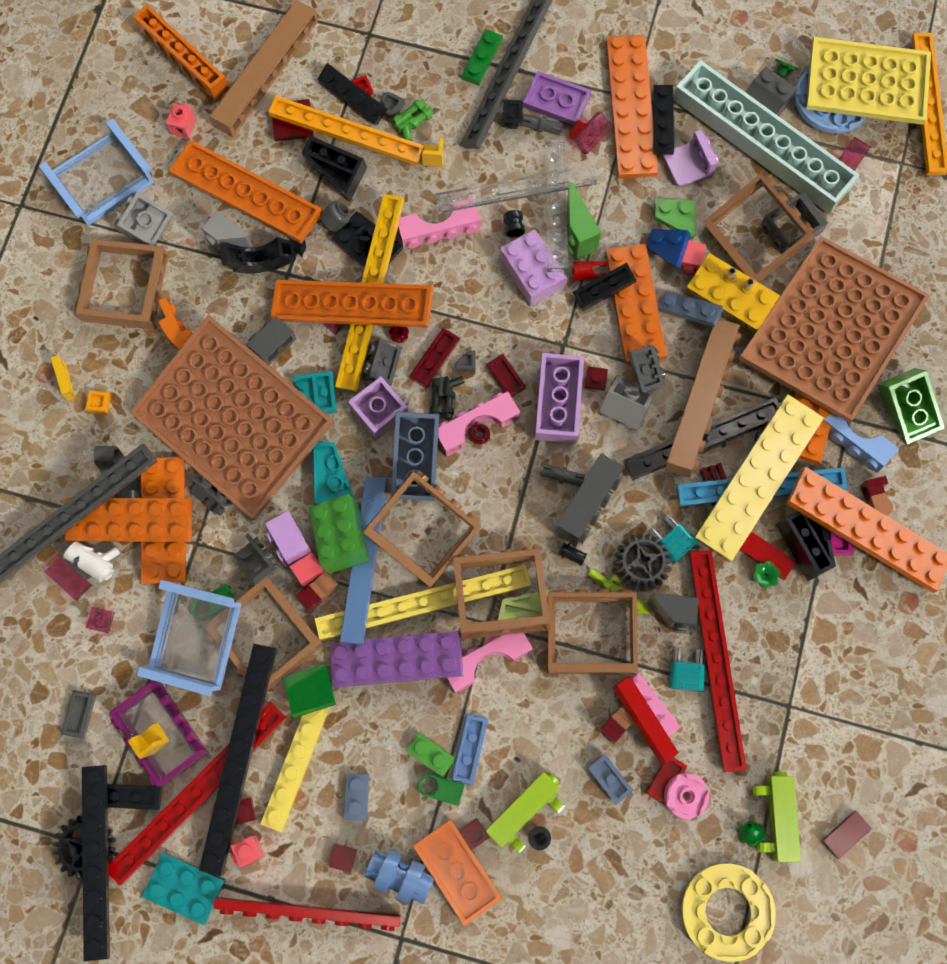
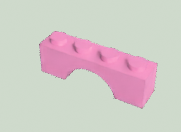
(416, 231)
(499, 410)
(511, 646)

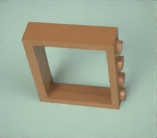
(781, 199)
(153, 292)
(405, 560)
(600, 596)
(507, 626)
(315, 644)

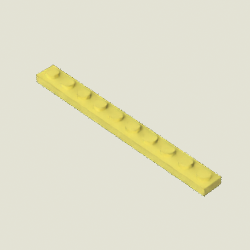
(430, 600)

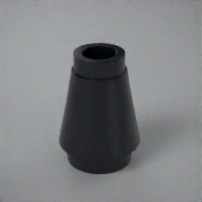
(545, 841)

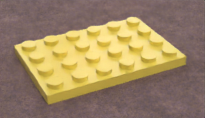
(868, 80)

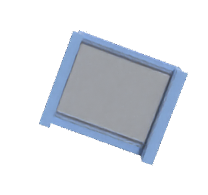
(101, 176)
(192, 639)

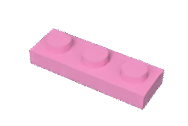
(658, 708)

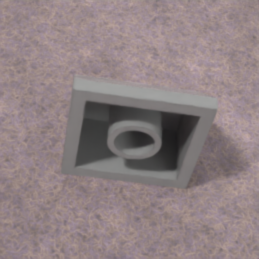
(220, 230)
(626, 403)

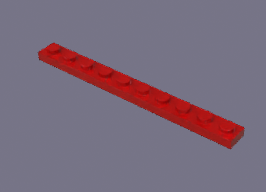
(717, 662)
(184, 805)

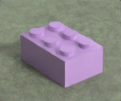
(527, 265)

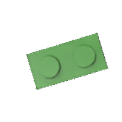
(430, 754)

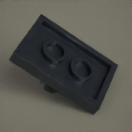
(356, 239)

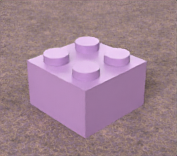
(377, 407)
(287, 536)

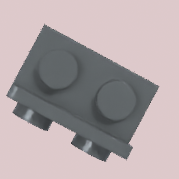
(381, 361)
(647, 368)
(255, 560)

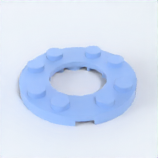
(821, 120)

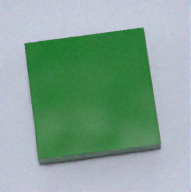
(309, 691)

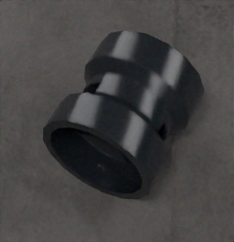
(513, 221)

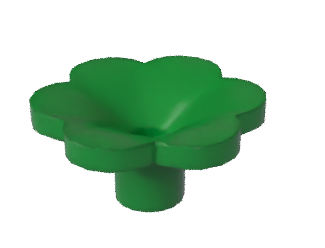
(785, 67)
(769, 571)
(751, 833)

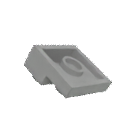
(143, 219)

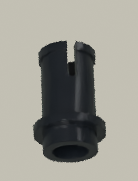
(572, 554)

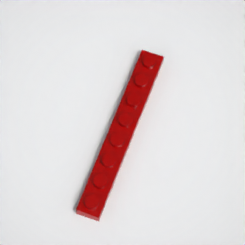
(298, 912)

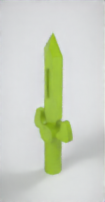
(608, 584)

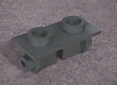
(204, 489)

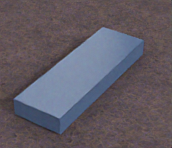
(469, 749)

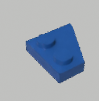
(669, 244)

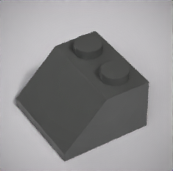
(771, 91)
(675, 611)

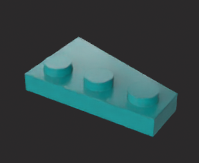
(329, 473)

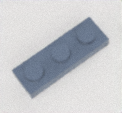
(690, 308)

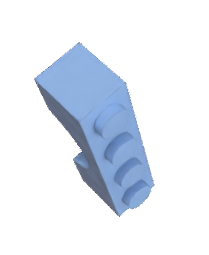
(873, 451)

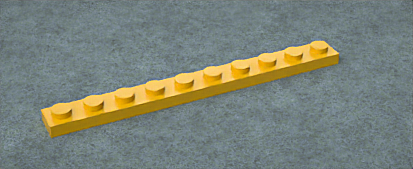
(374, 272)

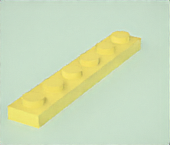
(294, 770)

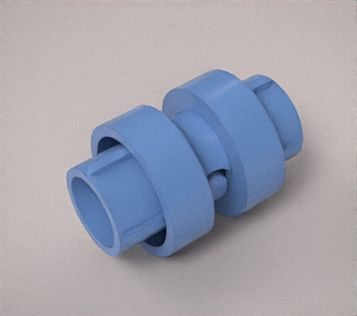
(392, 874)

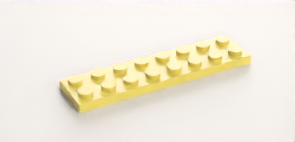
(759, 477)

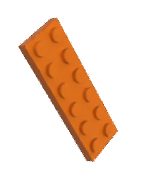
(636, 304)
(136, 521)
(163, 559)

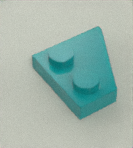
(318, 389)

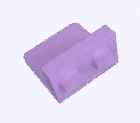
(692, 160)

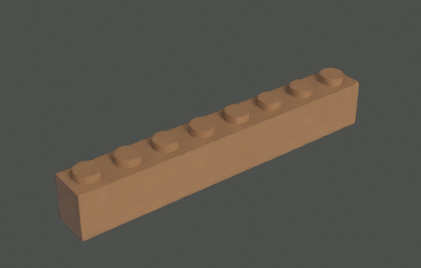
(264, 68)
(702, 399)

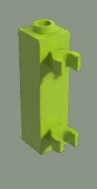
(523, 809)
(782, 817)

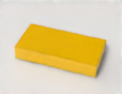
(63, 378)

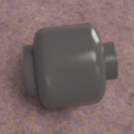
(335, 216)

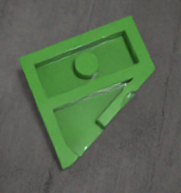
(676, 214)

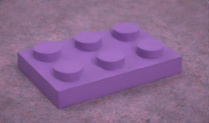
(556, 98)

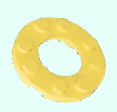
(761, 905)

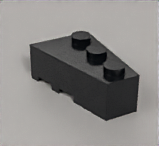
(336, 165)
(807, 544)

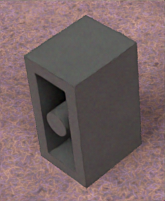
(271, 340)

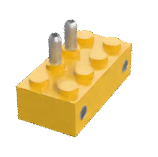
(742, 297)

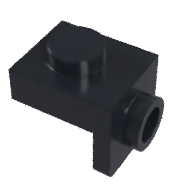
(512, 113)

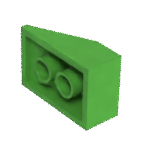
(582, 229)
(912, 404)

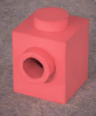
(181, 120)
(693, 257)
(307, 569)
(247, 851)

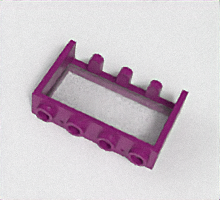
(152, 706)

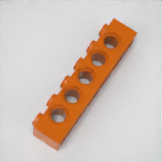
(181, 52)

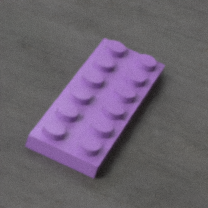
(397, 659)

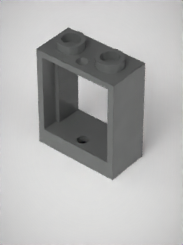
(808, 212)

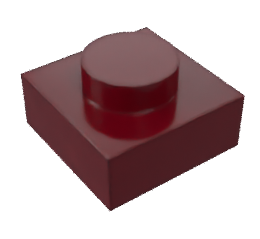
(596, 378)
(246, 811)

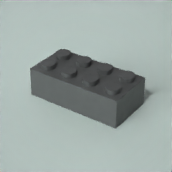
(586, 504)

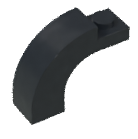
(258, 259)

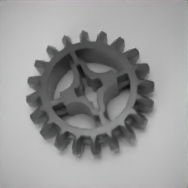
(641, 554)

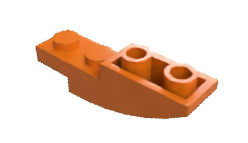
(172, 328)

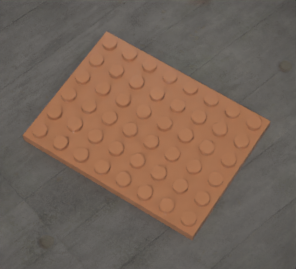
(834, 328)
(232, 417)

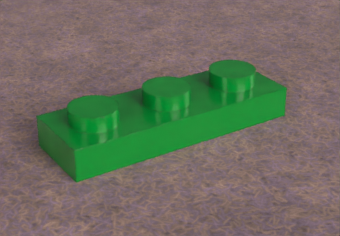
(482, 57)

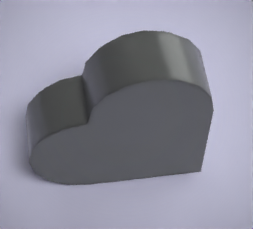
(393, 103)

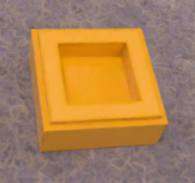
(98, 402)

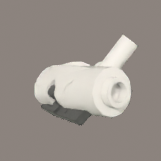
(89, 563)

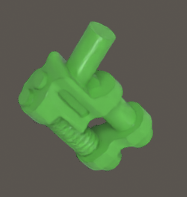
(405, 120)

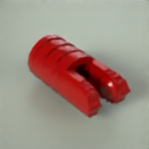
(585, 269)

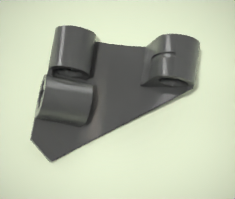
(108, 456)

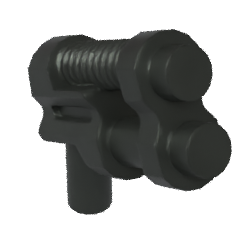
(443, 389)

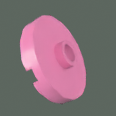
(696, 798)

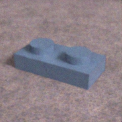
(610, 779)
(356, 797)

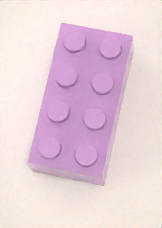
(559, 398)

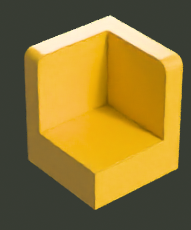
(433, 154)
(149, 741)

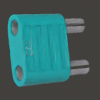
(678, 541)
(687, 675)

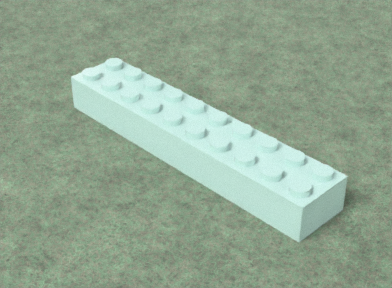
(765, 136)

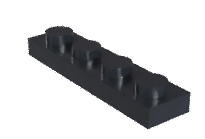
(352, 94)
(663, 119)

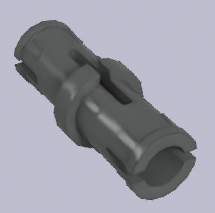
(542, 124)
(562, 475)

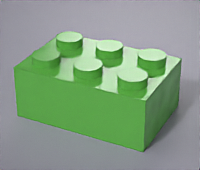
(339, 534)

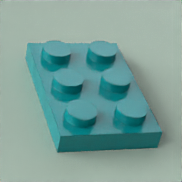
(183, 888)

